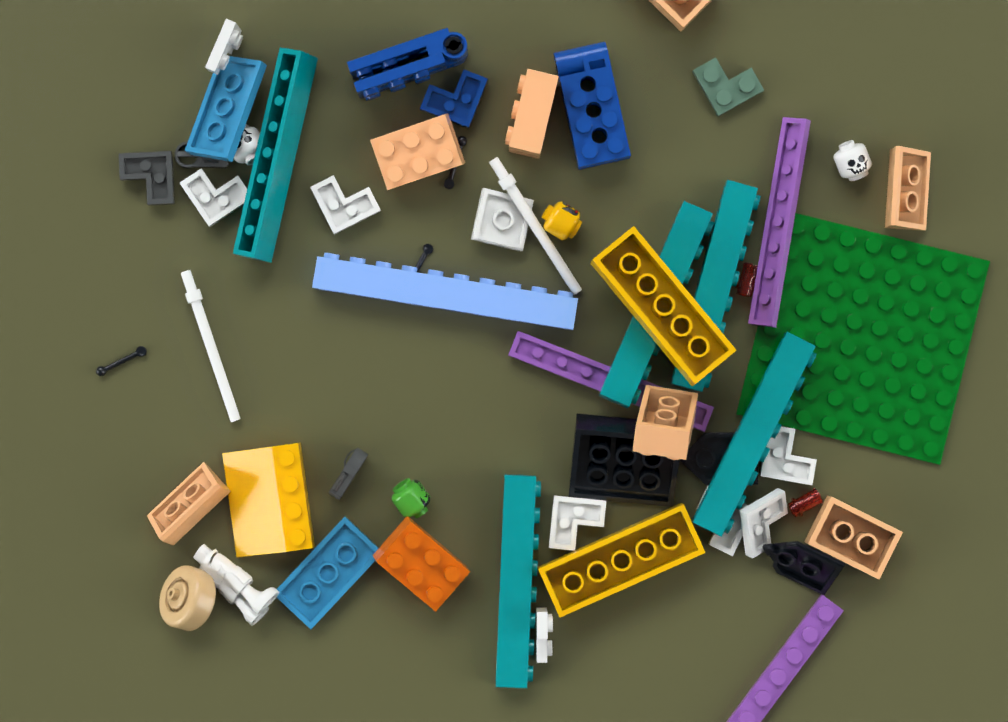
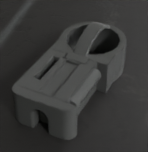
(201, 162)
(348, 473)

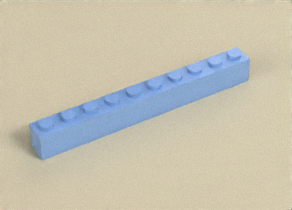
(445, 293)

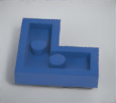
(460, 104)

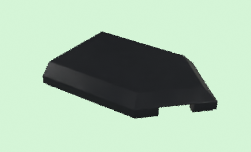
(707, 454)
(804, 564)

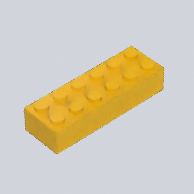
(663, 306)
(621, 559)

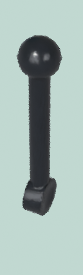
(449, 183)
(427, 249)
(140, 351)

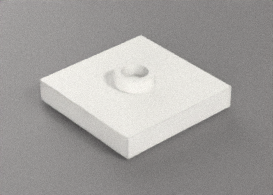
(500, 221)

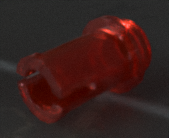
(747, 280)
(805, 503)

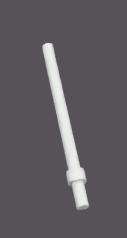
(508, 182)
(194, 297)

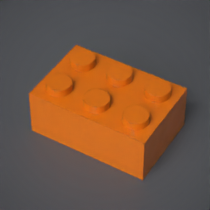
(421, 563)

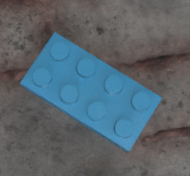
(226, 109)
(327, 572)

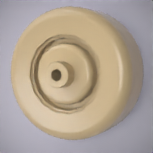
(187, 598)

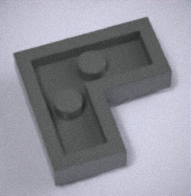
(155, 169)

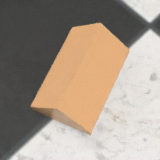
(907, 188)
(187, 504)

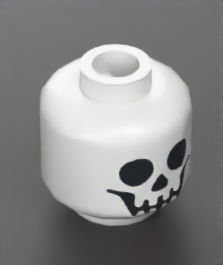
(247, 146)
(852, 160)

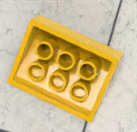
(268, 500)

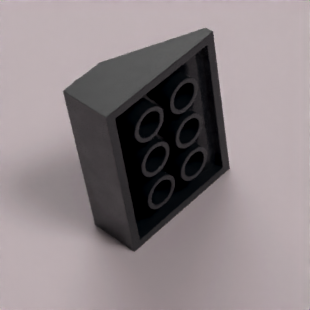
(611, 471)

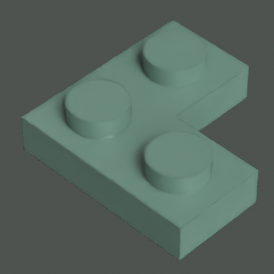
(726, 93)

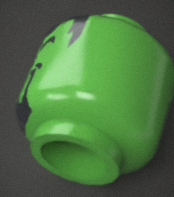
(410, 498)

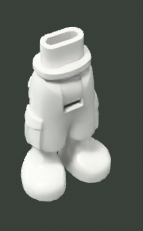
(235, 584)

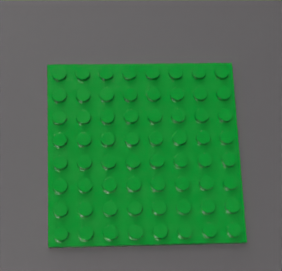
(886, 333)

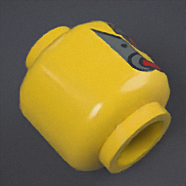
(561, 220)

